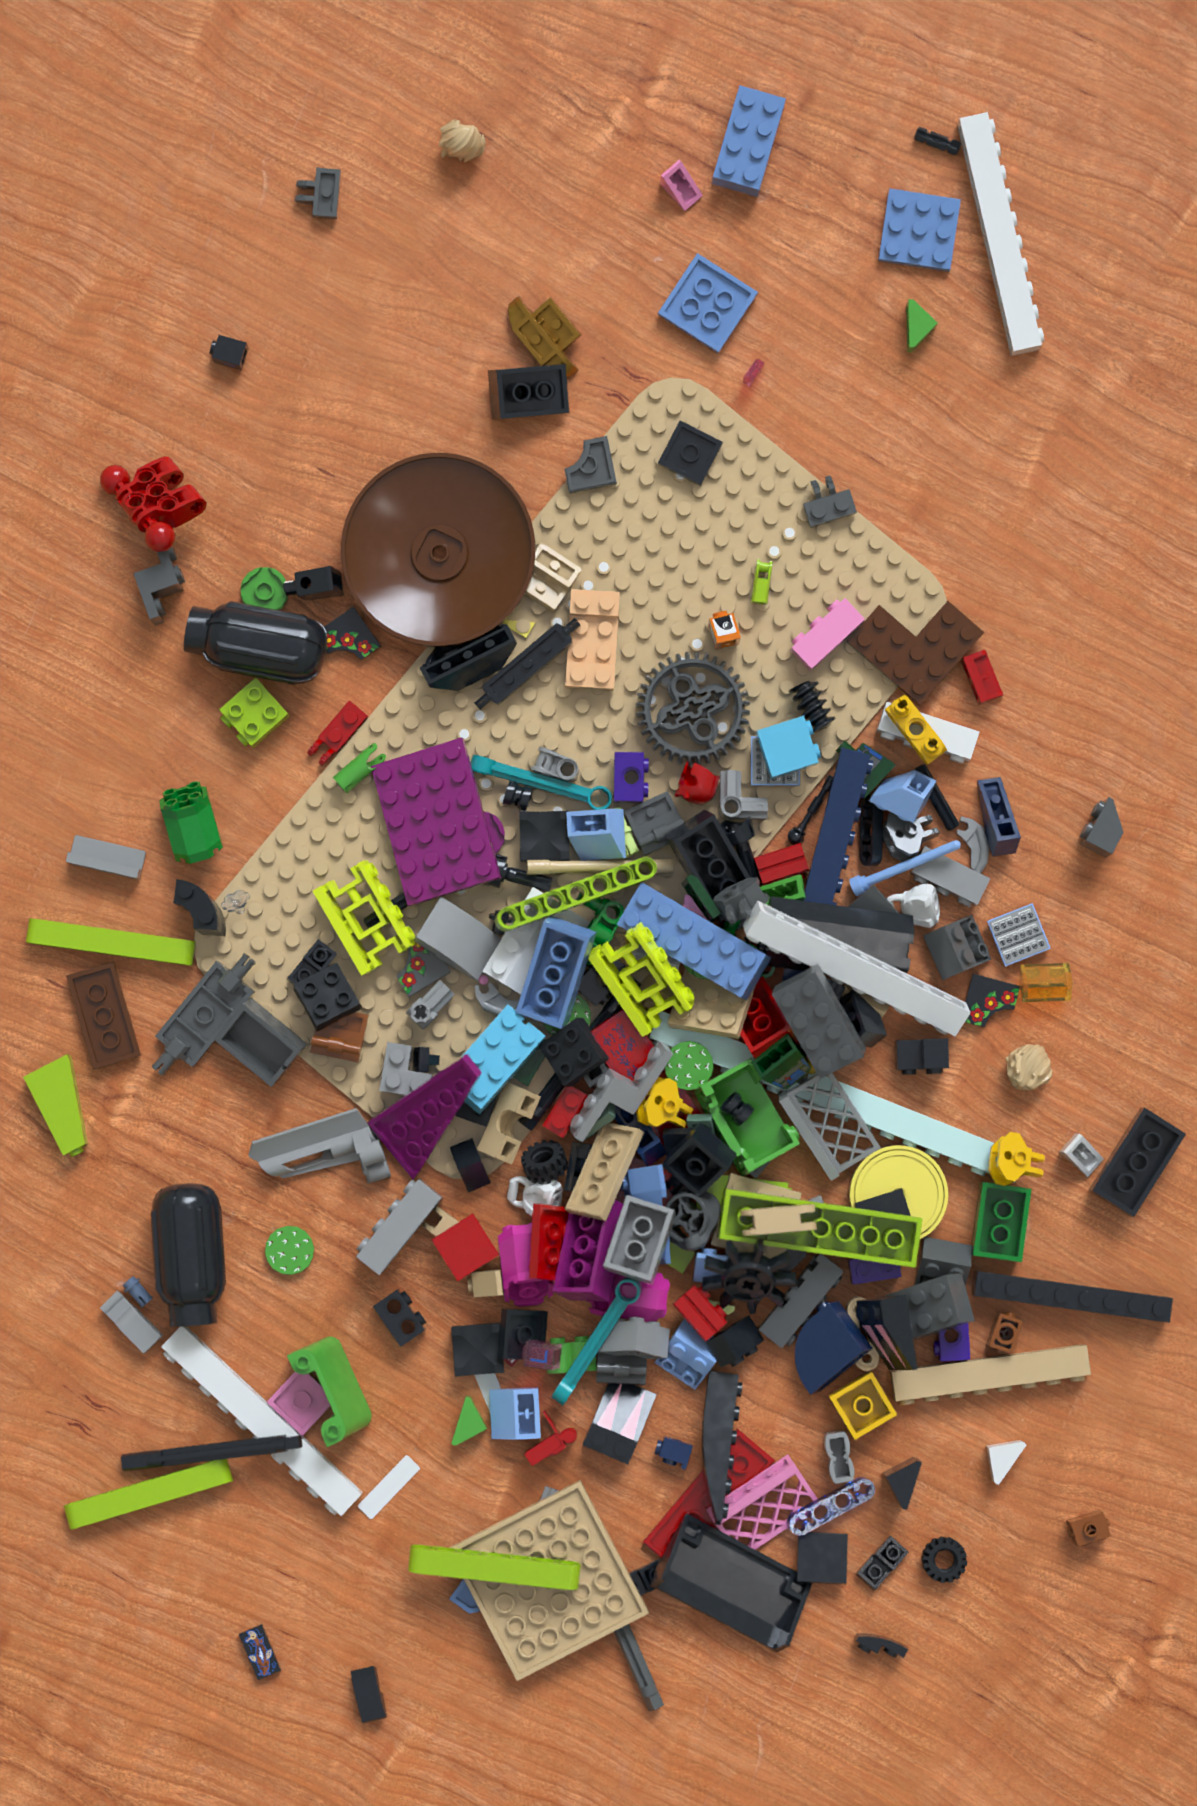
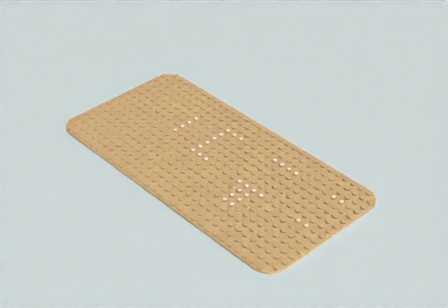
(676, 562)

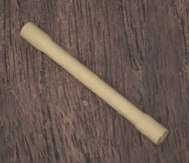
(539, 867)

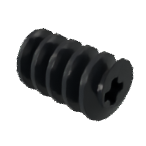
(812, 705)

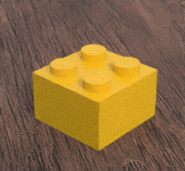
(862, 1405)

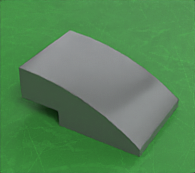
(458, 939)

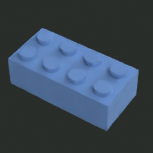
(748, 141)
(556, 972)

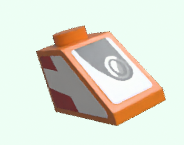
(724, 630)

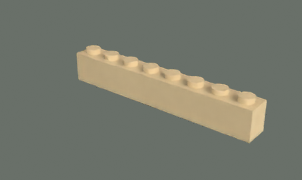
(991, 1372)

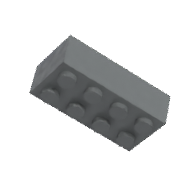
(819, 1021)

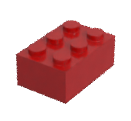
(764, 1021)

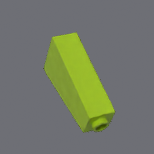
(59, 1102)

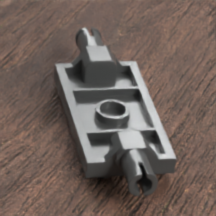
(204, 1014)

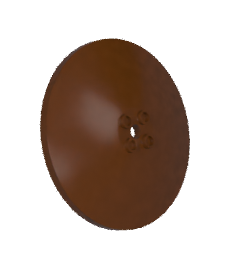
(430, 505)

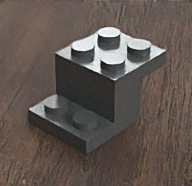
(158, 583)

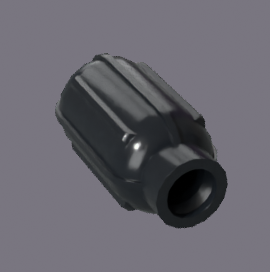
(257, 642)
(188, 1252)

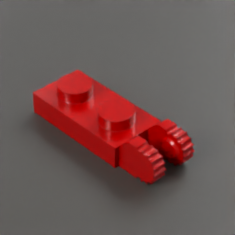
(339, 731)

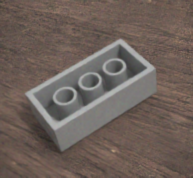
(399, 1226)

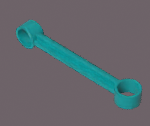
(491, 767)
(595, 1342)

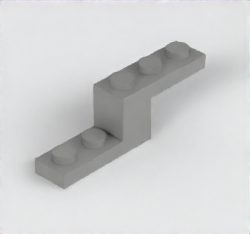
(620, 1091)

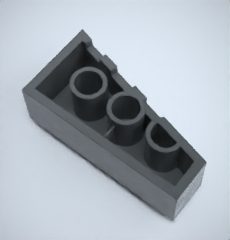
(801, 1300)

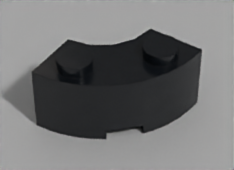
(204, 910)

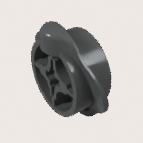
(698, 1234)

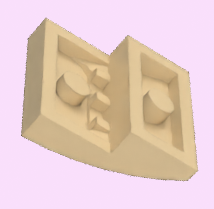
(551, 578)

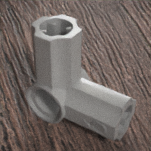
(731, 792)
(427, 1008)

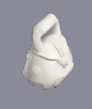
(921, 903)
(534, 1193)

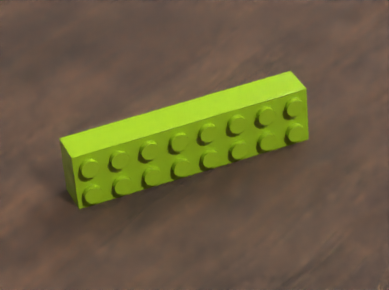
(839, 1230)

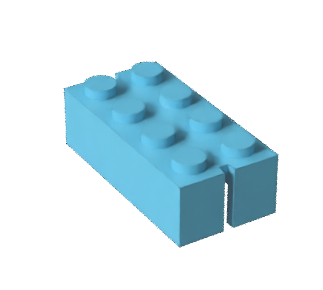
(500, 1055)

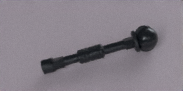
(797, 834)

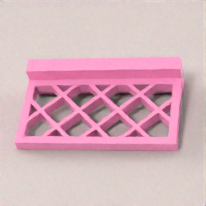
(758, 1488)

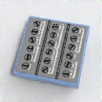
(760, 774)
(1018, 934)

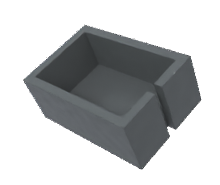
(261, 1042)
(937, 1305)

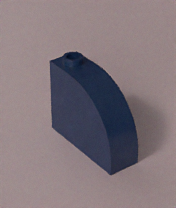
(828, 1346)

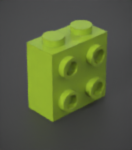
(253, 713)

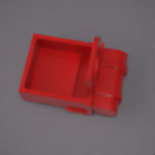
(551, 1445)

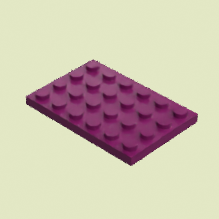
(436, 822)

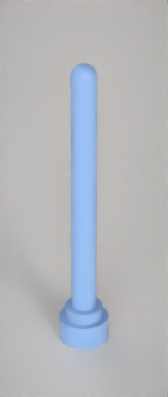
(861, 883)

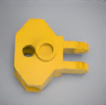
(662, 1105)
(1013, 1160)

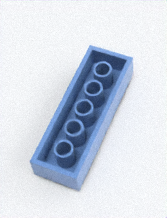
(696, 941)

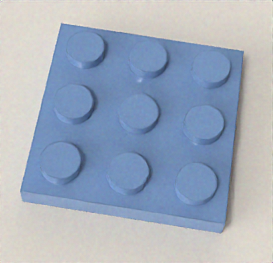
(919, 230)
(707, 303)

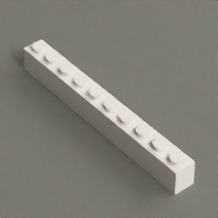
(999, 233)
(856, 969)
(260, 1418)

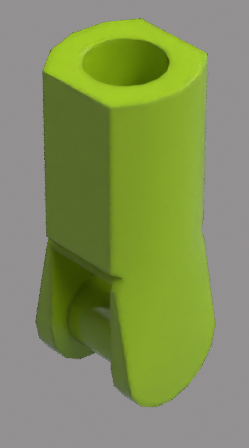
(761, 585)

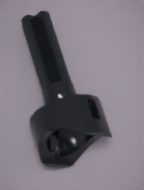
(738, 835)
(519, 876)

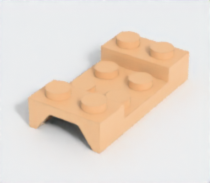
(593, 650)

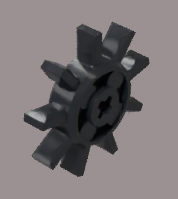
(748, 1276)

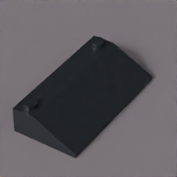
(731, 1583)

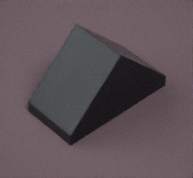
(470, 1165)

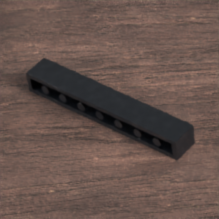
(1072, 1296)

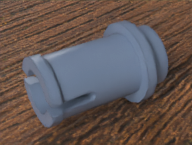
(137, 1291)

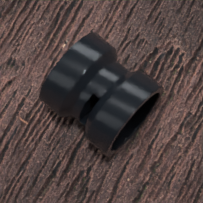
(517, 796)
(736, 1109)

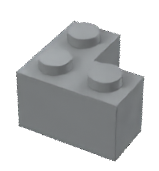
(396, 1074)
(637, 1339)

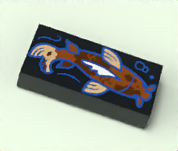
(260, 1651)

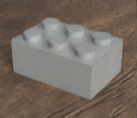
(639, 1240)

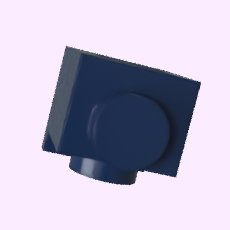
(673, 1451)

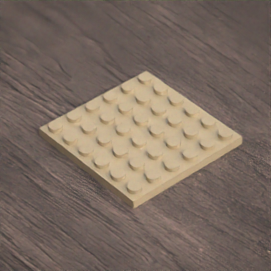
(545, 1623)

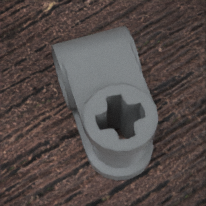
(554, 765)

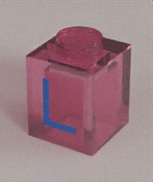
(542, 1354)

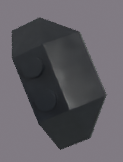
(469, 662)

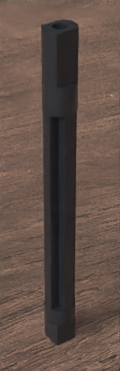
(554, 1085)
(210, 1452)

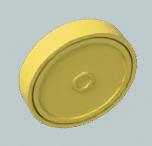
(907, 1169)

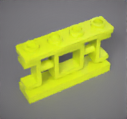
(349, 928)
(626, 989)

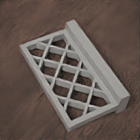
(811, 1134)

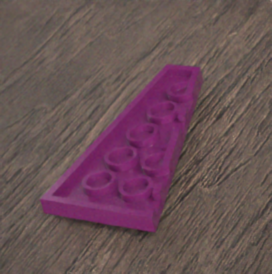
(422, 1116)

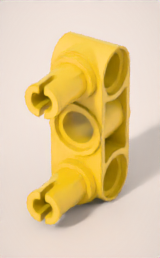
(903, 715)

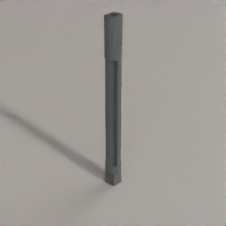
(638, 1668)

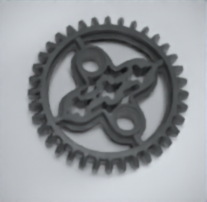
(717, 689)

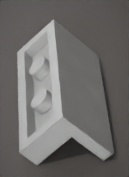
(106, 857)

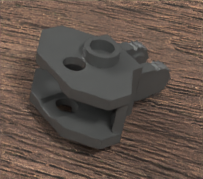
(906, 836)
(739, 899)

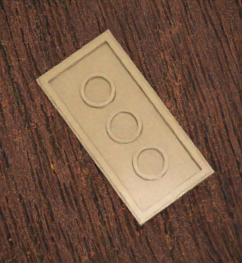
(604, 1171)

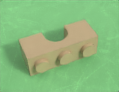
(498, 1135)

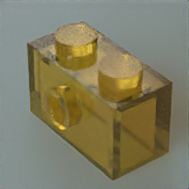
(1045, 982)

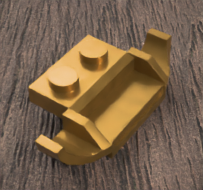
(544, 332)

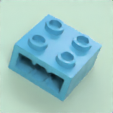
(788, 747)

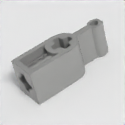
(131, 1322)

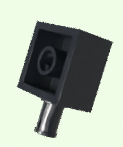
(697, 1161)

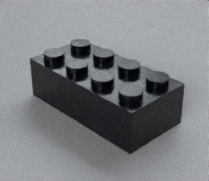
(707, 853)
(1137, 1162)

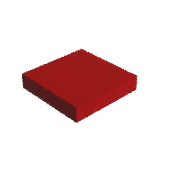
(465, 1247)

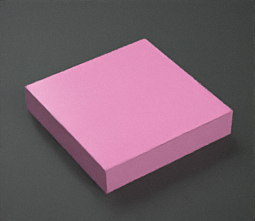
(300, 1401)

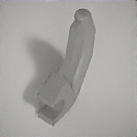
(977, 842)
(493, 1001)

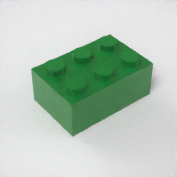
(1001, 1221)

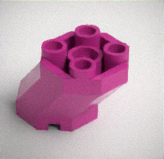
(514, 1261)
(650, 1304)

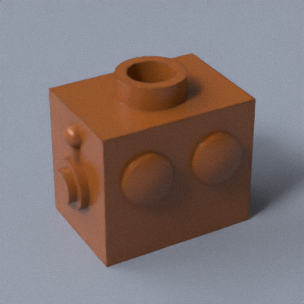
(1007, 1342)
(1079, 1524)

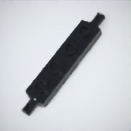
(527, 664)

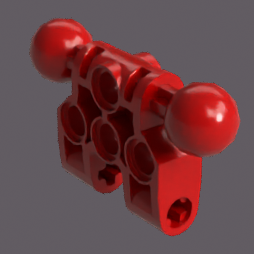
(151, 502)

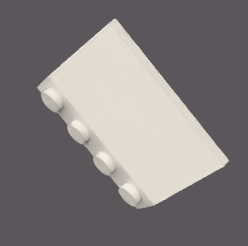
(515, 951)

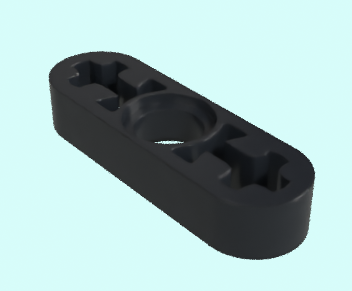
(870, 846)

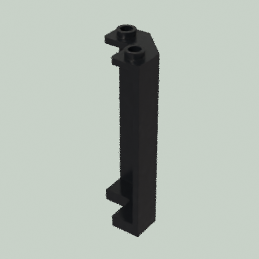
(870, 931)

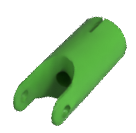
(358, 769)

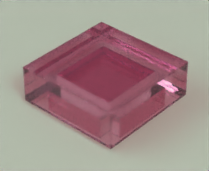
(753, 372)

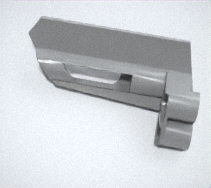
(340, 1137)

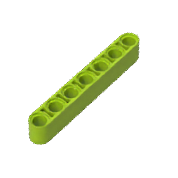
(585, 886)
(110, 942)
(147, 1493)
(494, 1567)

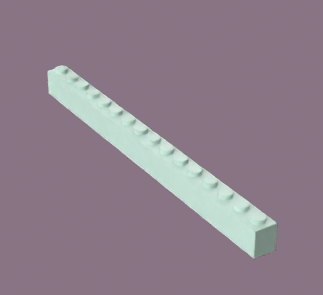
(876, 1112)

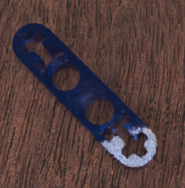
(832, 1509)

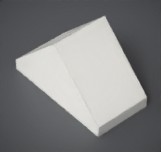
(1081, 1154)
(1002, 1457)

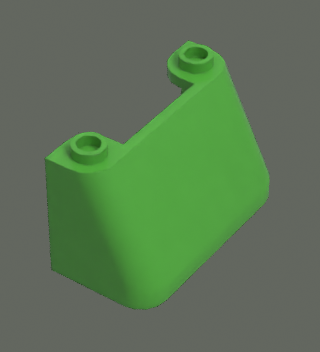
(762, 1134)
(339, 1385)

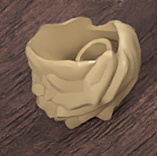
(461, 141)
(1028, 1067)

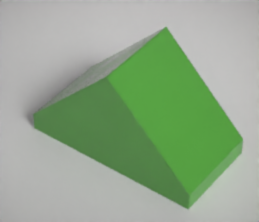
(919, 325)
(787, 888)
(469, 1422)

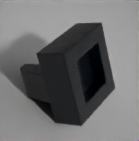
(422, 1059)

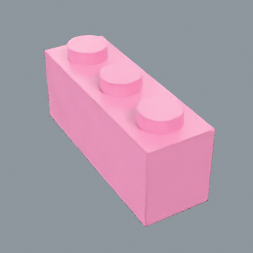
(826, 633)

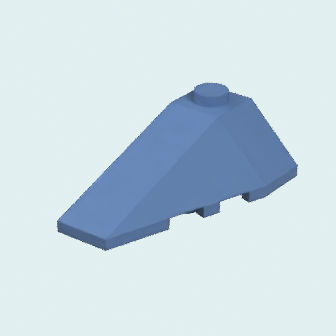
(650, 1186)

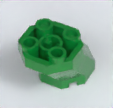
(190, 823)

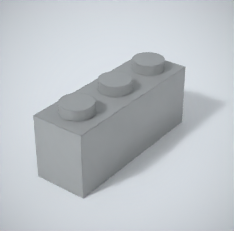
(952, 879)

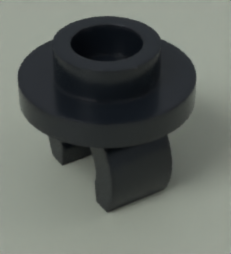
(504, 918)

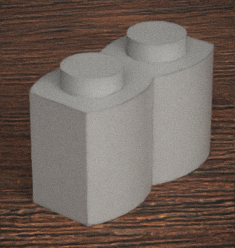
(838, 1449)

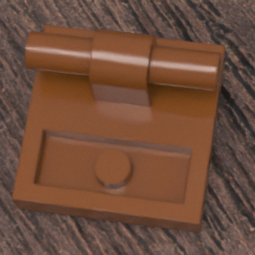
(341, 1038)

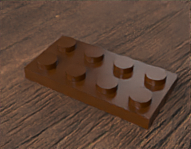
(103, 1015)

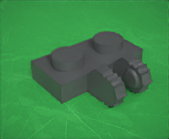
(326, 193)
(830, 507)

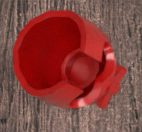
(697, 784)

